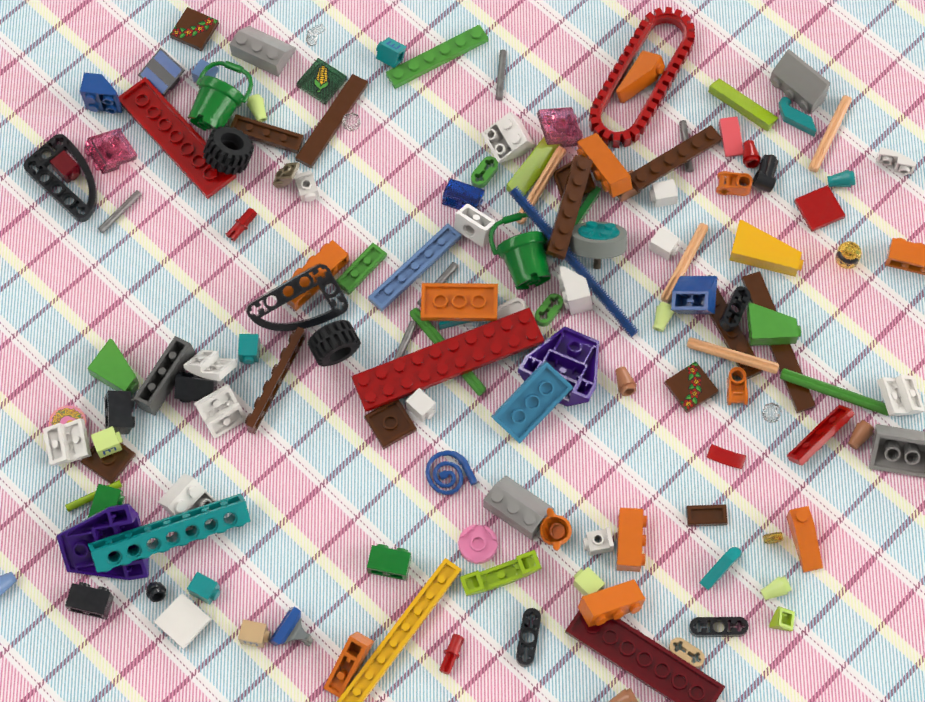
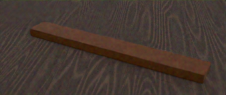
(783, 353)

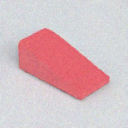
(731, 136)

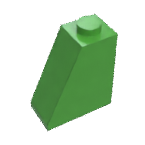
(771, 327)
(113, 370)

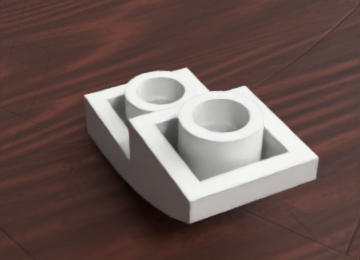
(902, 163)

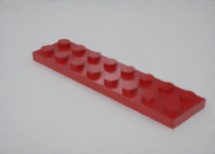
(173, 136)

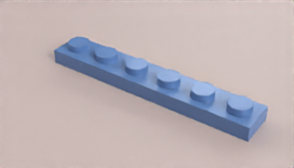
(414, 267)

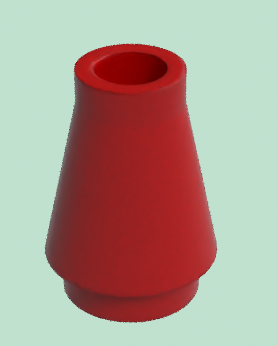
(751, 157)

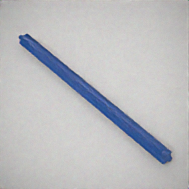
(595, 288)

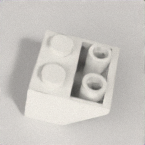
(508, 138)
(574, 291)
(185, 496)

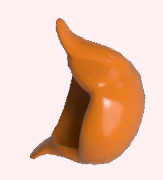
(555, 529)

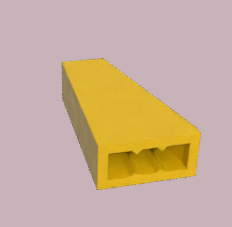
(764, 251)

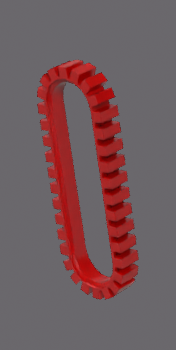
(624, 63)

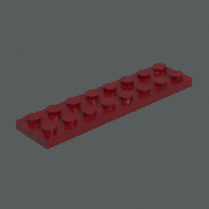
(646, 660)

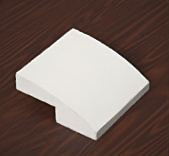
(209, 365)
(900, 395)
(220, 411)
(67, 442)

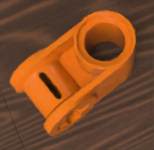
(733, 183)
(737, 390)

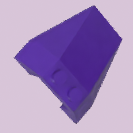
(572, 357)
(106, 523)

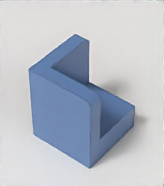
(199, 68)

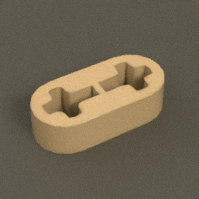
(689, 649)

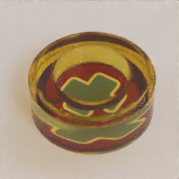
(773, 538)

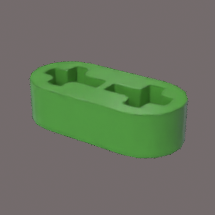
(487, 174)
(552, 312)

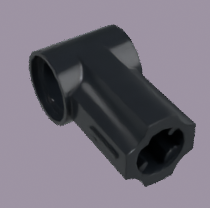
(764, 177)

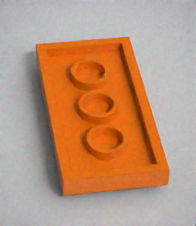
(459, 302)

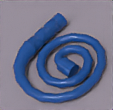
(445, 474)

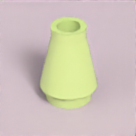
(257, 107)
(662, 316)
(776, 588)

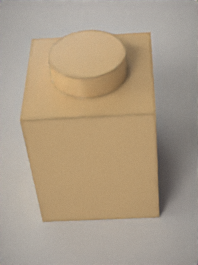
(254, 634)

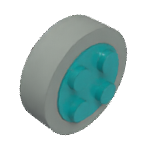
(598, 241)

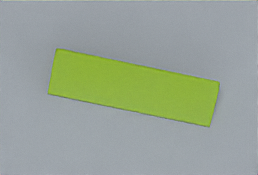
(742, 104)
(532, 167)

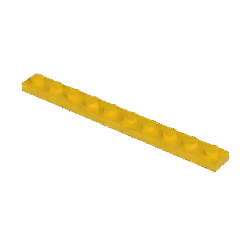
(401, 633)

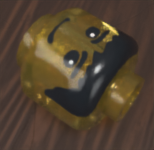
(848, 255)

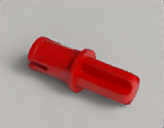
(241, 224)
(451, 653)

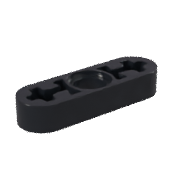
(729, 312)
(733, 631)
(531, 652)

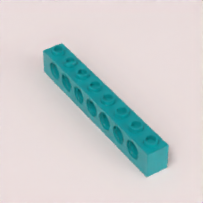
(159, 529)

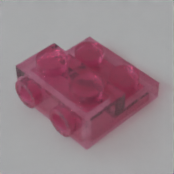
(560, 126)
(109, 150)

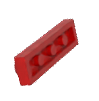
(820, 435)

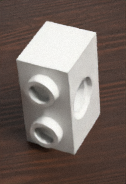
(473, 224)

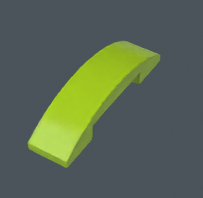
(501, 575)

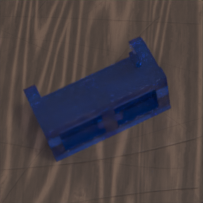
(459, 194)

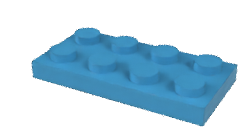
(532, 401)

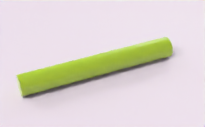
(88, 498)

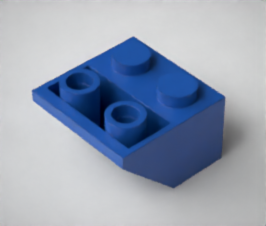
(99, 94)
(694, 295)

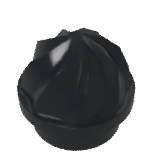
(156, 591)

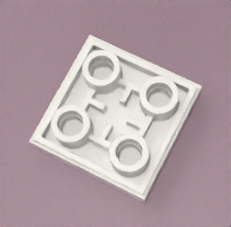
(182, 621)

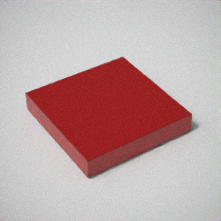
(819, 208)

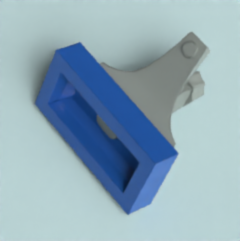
(291, 629)

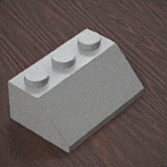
(261, 50)
(800, 82)
(898, 450)
(516, 506)

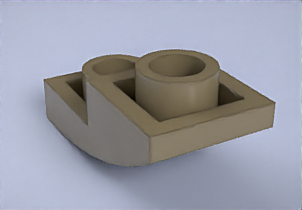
(286, 175)

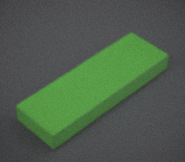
(361, 268)

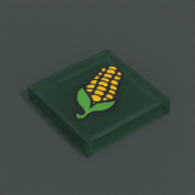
(321, 81)

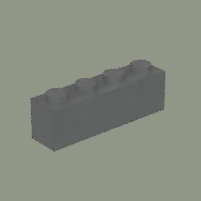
(163, 375)

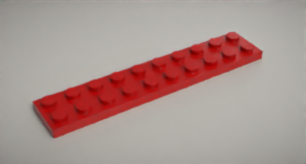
(447, 359)

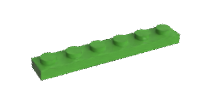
(437, 56)

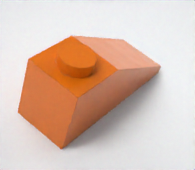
(641, 75)
(805, 538)
(348, 663)

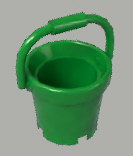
(216, 98)
(523, 254)

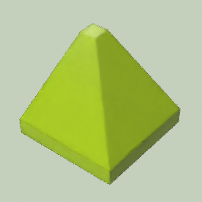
(782, 619)

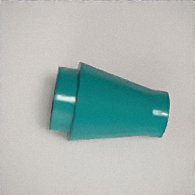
(842, 179)

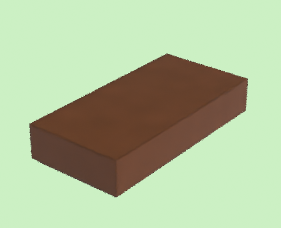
(706, 515)

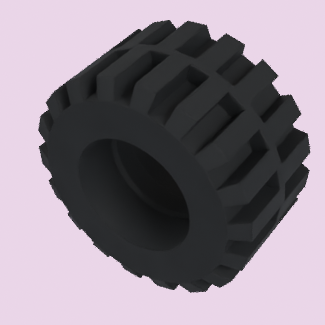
(228, 150)
(334, 343)

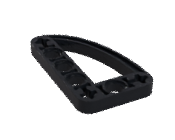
(42, 164)
(328, 278)

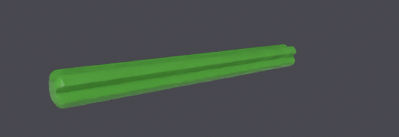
(436, 337)
(833, 391)

